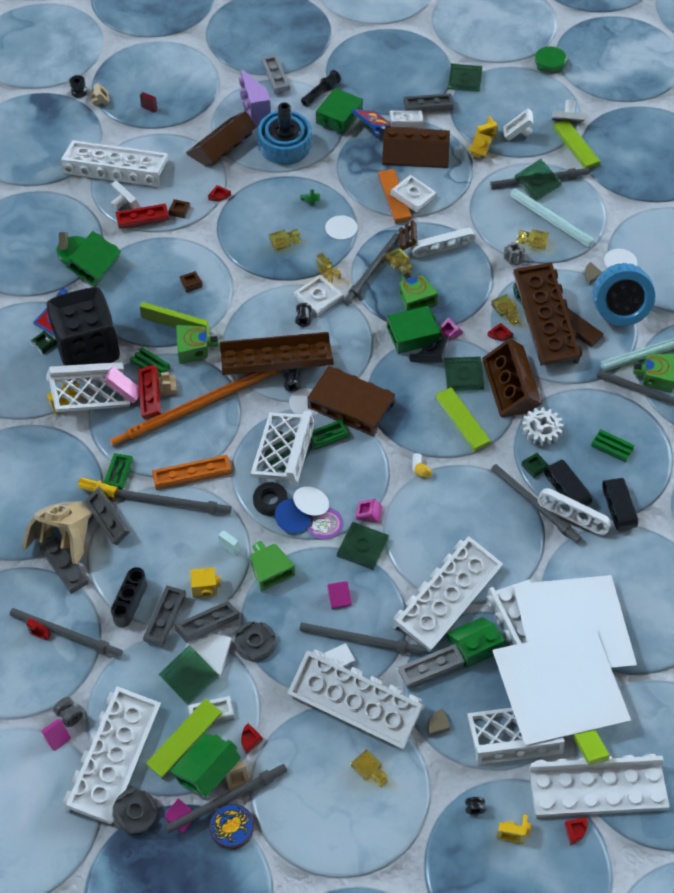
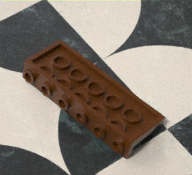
(547, 314)
(276, 353)

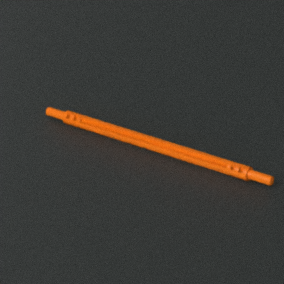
(192, 406)

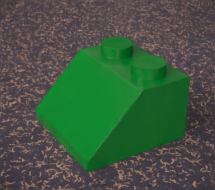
(476, 640)

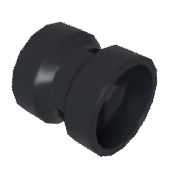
(78, 86)

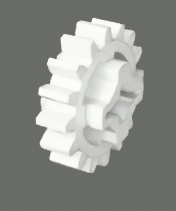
(542, 426)

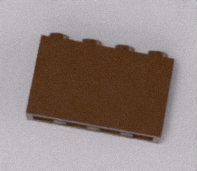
(350, 399)

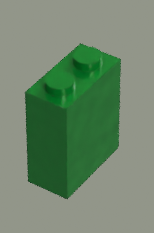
(336, 111)
(93, 258)
(413, 329)
(206, 764)

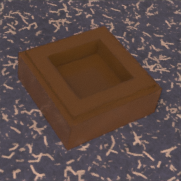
(179, 208)
(191, 281)

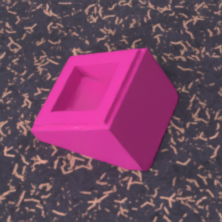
(450, 329)
(369, 510)
(339, 594)
(56, 734)
(176, 811)

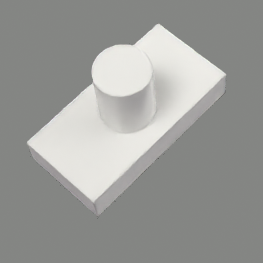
(569, 113)
(519, 125)
(123, 197)

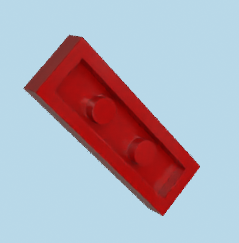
(142, 216)
(149, 392)

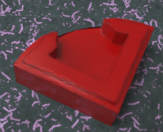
(219, 194)
(500, 333)
(38, 629)
(250, 738)
(576, 829)

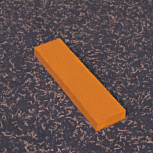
(388, 181)
(191, 472)

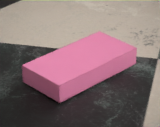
(122, 384)

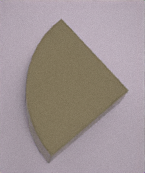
(63, 240)
(591, 273)
(438, 723)

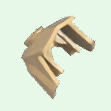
(69, 518)

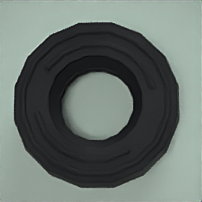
(267, 488)

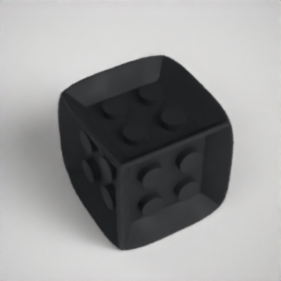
(83, 327)

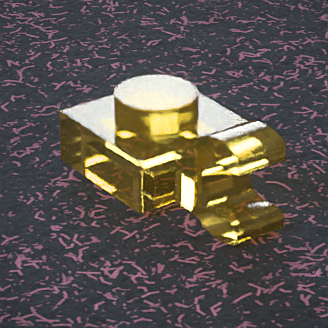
(536, 238)
(282, 239)
(399, 259)
(325, 267)
(505, 306)
(369, 766)

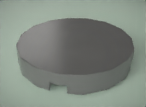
(255, 641)
(134, 811)

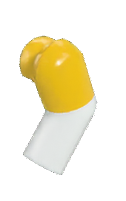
(420, 468)

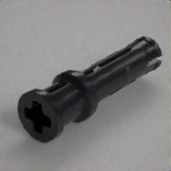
(325, 85)

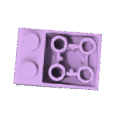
(255, 98)

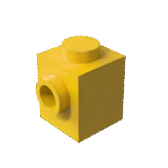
(204, 582)

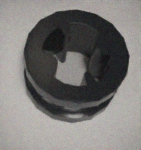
(475, 805)

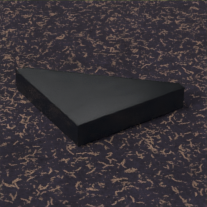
(433, 352)

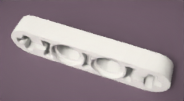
(461, 238)
(575, 508)

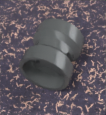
(68, 712)

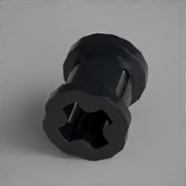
(303, 314)
(291, 379)

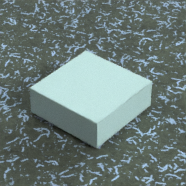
(229, 542)

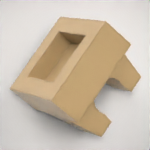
(99, 95)
(167, 384)
(237, 776)

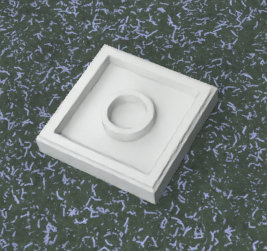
(406, 119)
(413, 193)
(319, 295)
(212, 649)

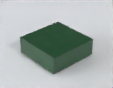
(43, 342)
(534, 465)

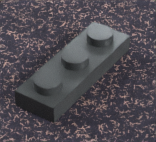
(429, 102)
(107, 516)
(62, 565)
(164, 616)
(207, 621)

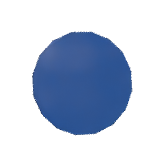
(291, 518)

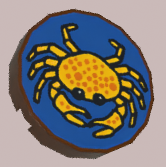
(231, 826)

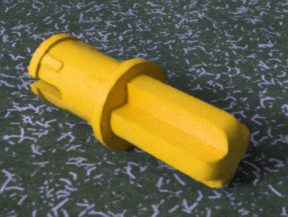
(91, 485)

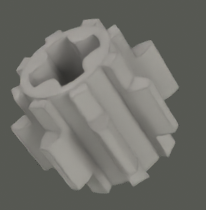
(514, 253)

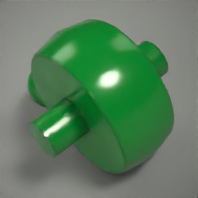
(311, 197)

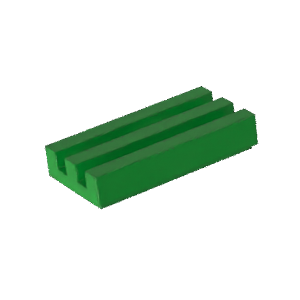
(150, 359)
(330, 436)
(613, 443)
(120, 485)

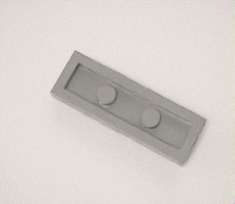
(275, 74)
(431, 666)

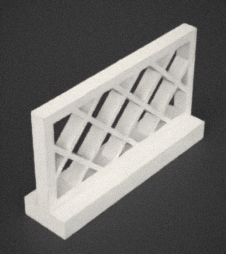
(83, 373)
(298, 450)
(512, 750)

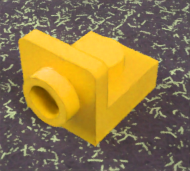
(489, 128)
(480, 145)
(512, 832)

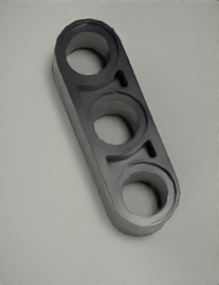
(566, 482)
(620, 504)
(129, 588)

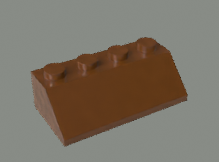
(222, 139)
(416, 147)
(511, 379)

